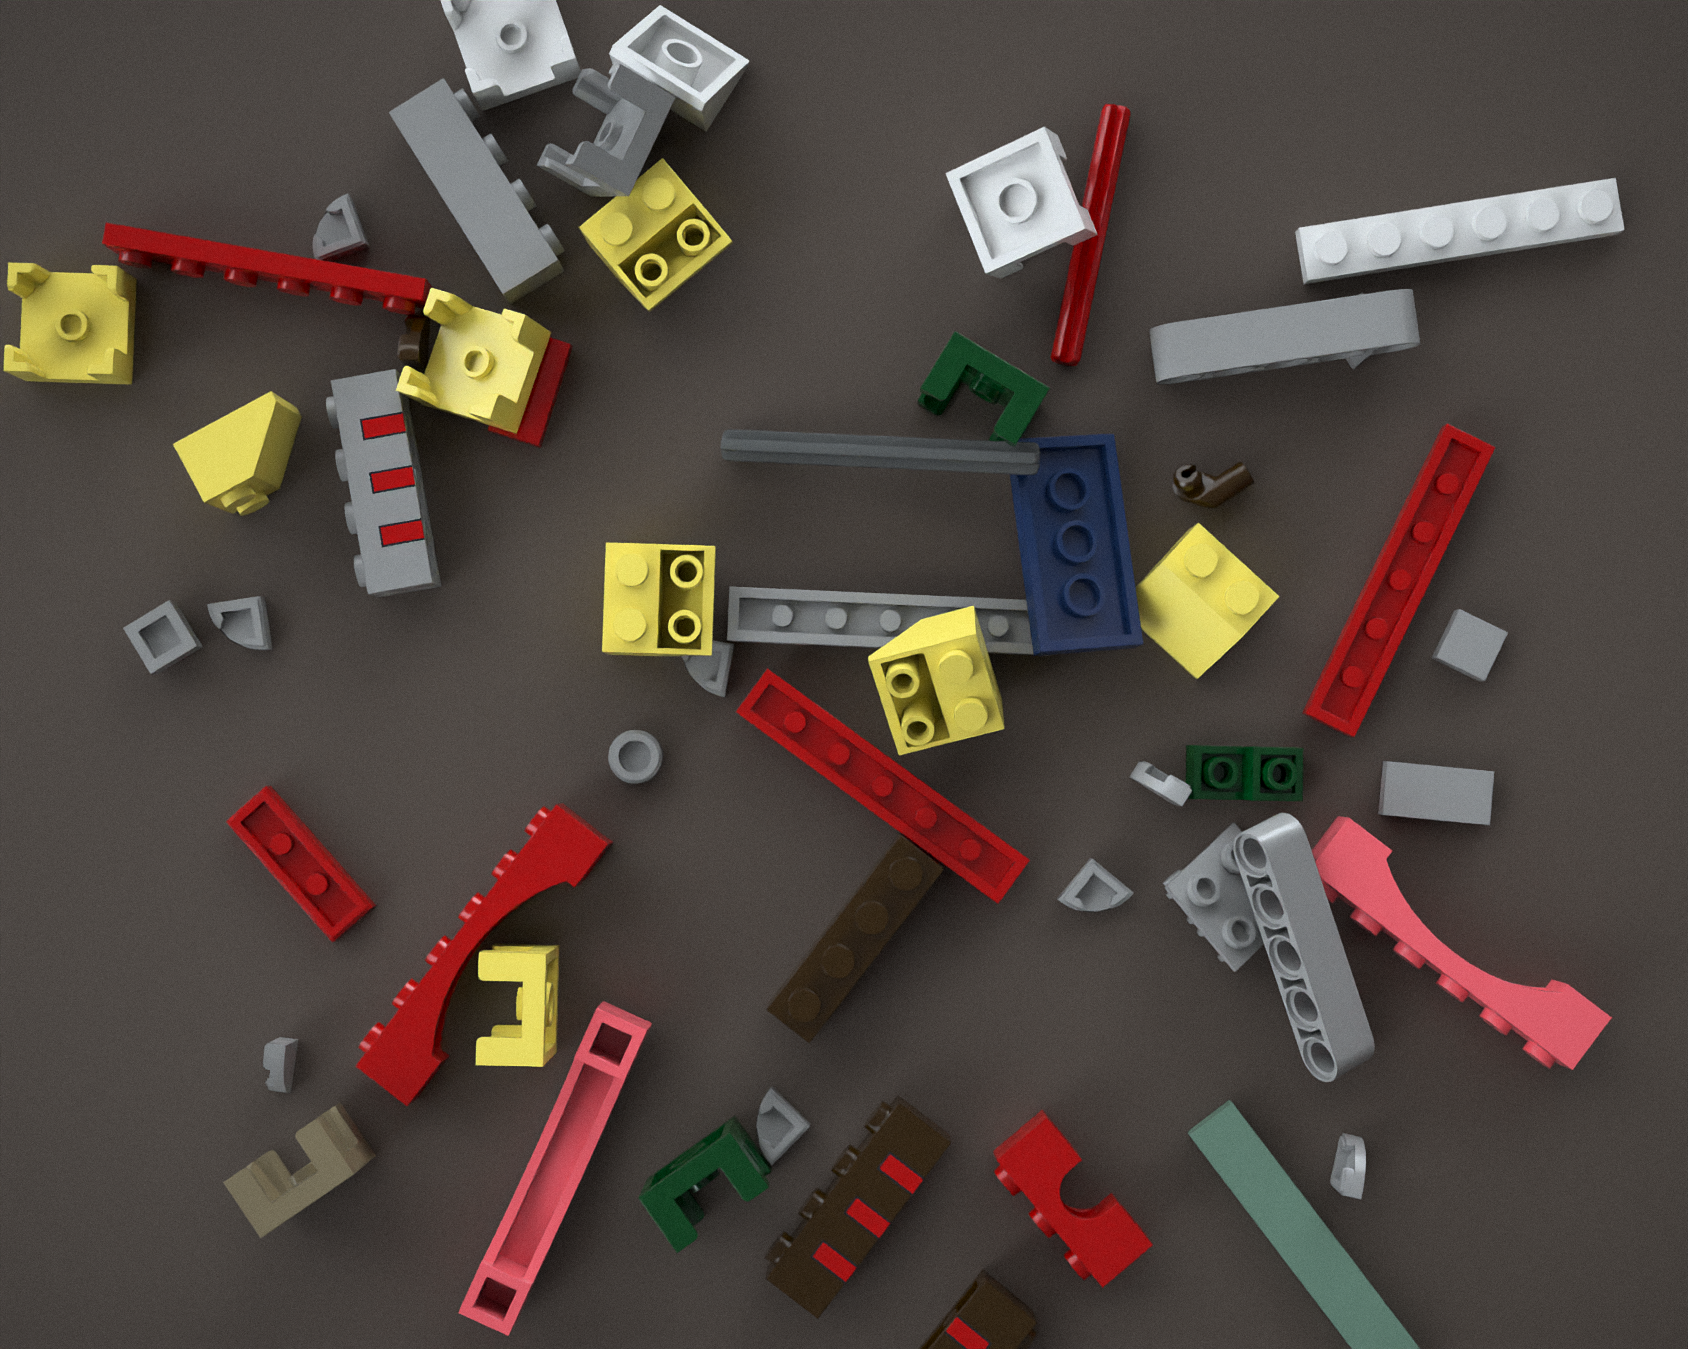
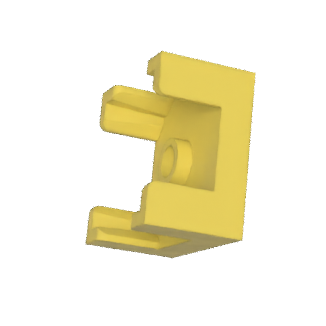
(73, 325)
(479, 362)
(536, 1005)

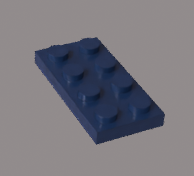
(1076, 548)

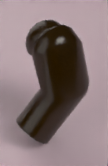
(1210, 490)

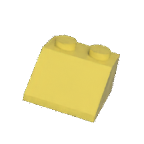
(242, 454)
(1200, 601)

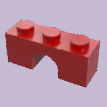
(1099, 1238)

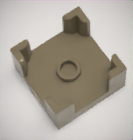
(273, 1195)

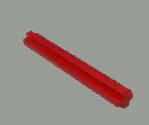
(1087, 254)

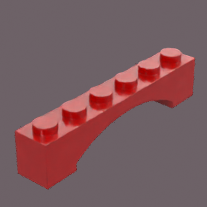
(408, 1048)

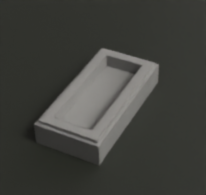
(1436, 793)

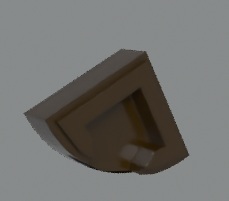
(414, 344)

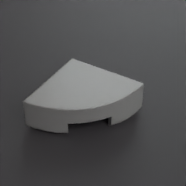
(339, 231)
(243, 621)
(714, 670)
(1165, 786)
(1094, 890)
(280, 1060)
(778, 1125)
(1349, 1166)

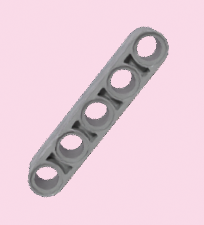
(1284, 336)
(1304, 946)

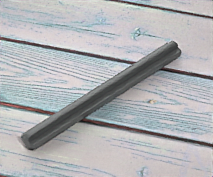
(881, 452)

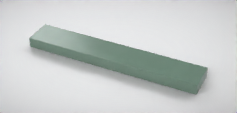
(1297, 1232)

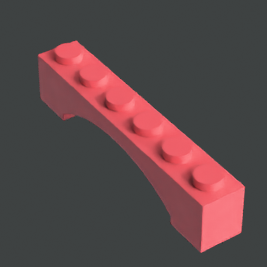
(1552, 1019)
(555, 1168)

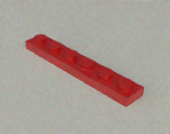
(247, 265)
(1398, 580)
(882, 786)

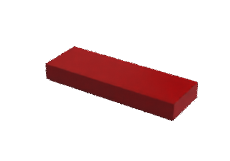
(301, 863)

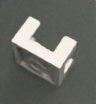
(511, 47)
(1019, 202)

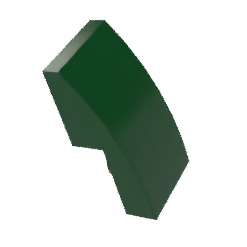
(1245, 773)

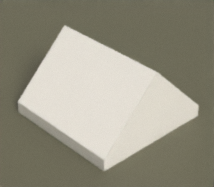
(681, 63)

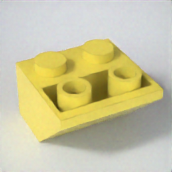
(655, 236)
(658, 599)
(938, 682)

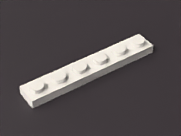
(1459, 231)

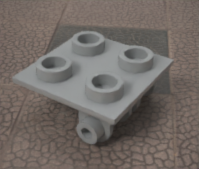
(1217, 900)

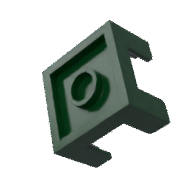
(988, 379)
(667, 1190)

